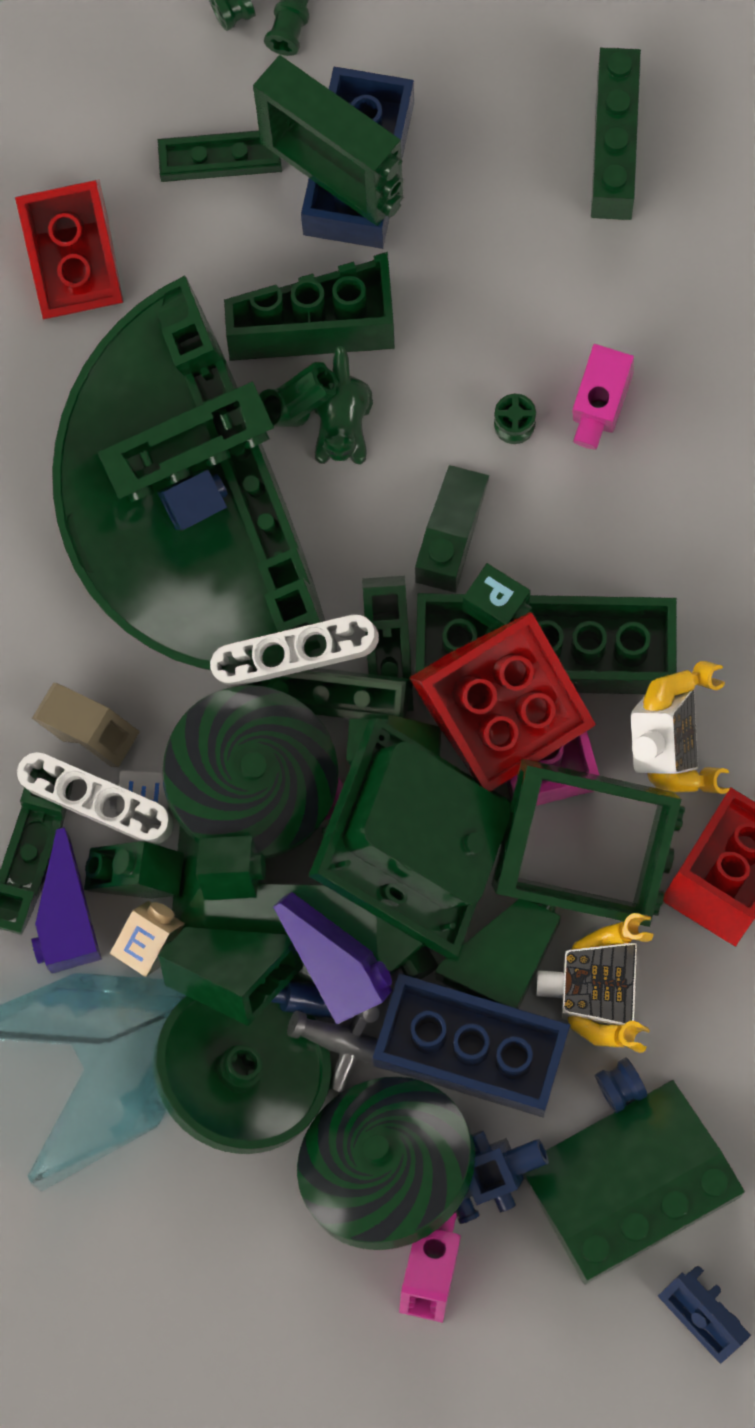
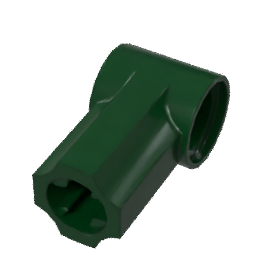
(300, 395)

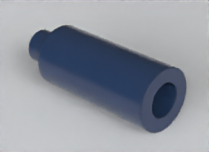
(303, 998)

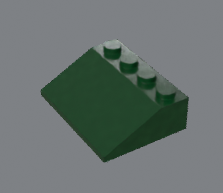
(632, 1181)

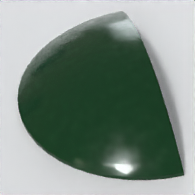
(166, 586)

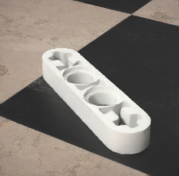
(293, 643)
(96, 795)

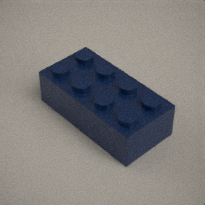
(388, 103)
(470, 1045)

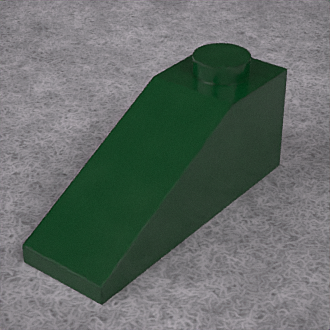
(450, 529)
(387, 610)

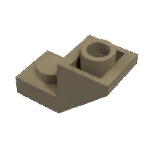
(86, 722)

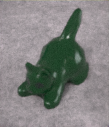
(342, 416)

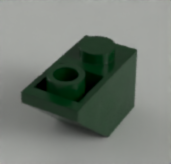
(134, 870)

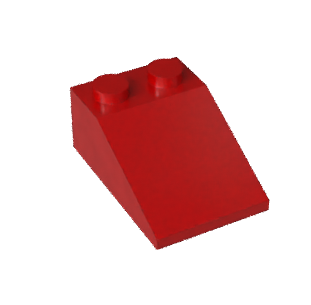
(70, 248)
(719, 873)

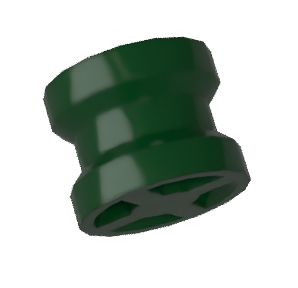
(231, 11)
(515, 409)

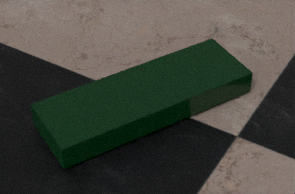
(215, 156)

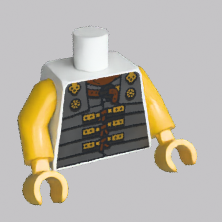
(666, 732)
(600, 985)

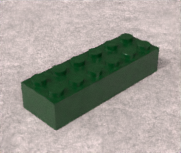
(600, 640)

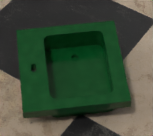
(415, 832)

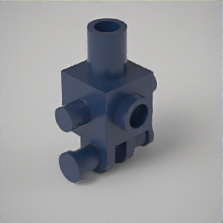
(499, 1173)

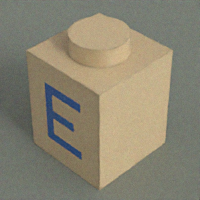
(145, 936)

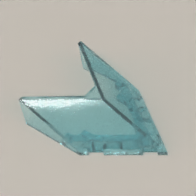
(114, 1035)

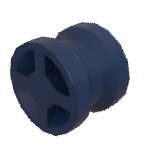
(621, 1085)

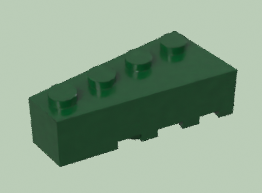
(314, 314)

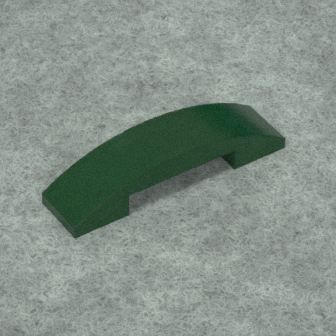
(28, 855)

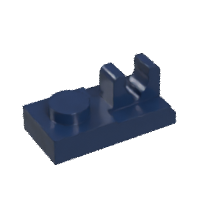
(704, 1316)

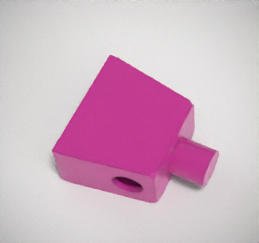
(604, 380)
(430, 1279)

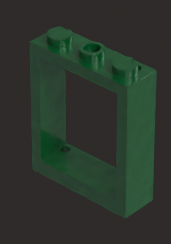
(329, 140)
(657, 858)

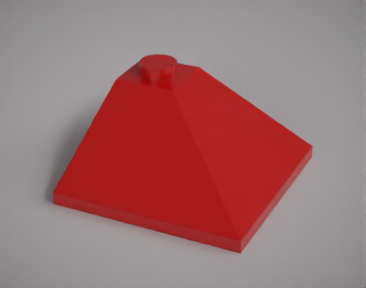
(503, 701)

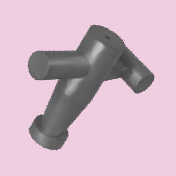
(348, 1042)

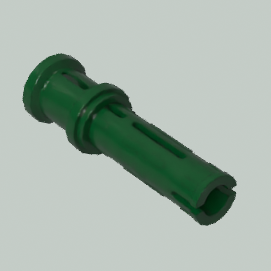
(288, 22)

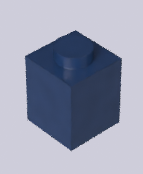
(193, 498)

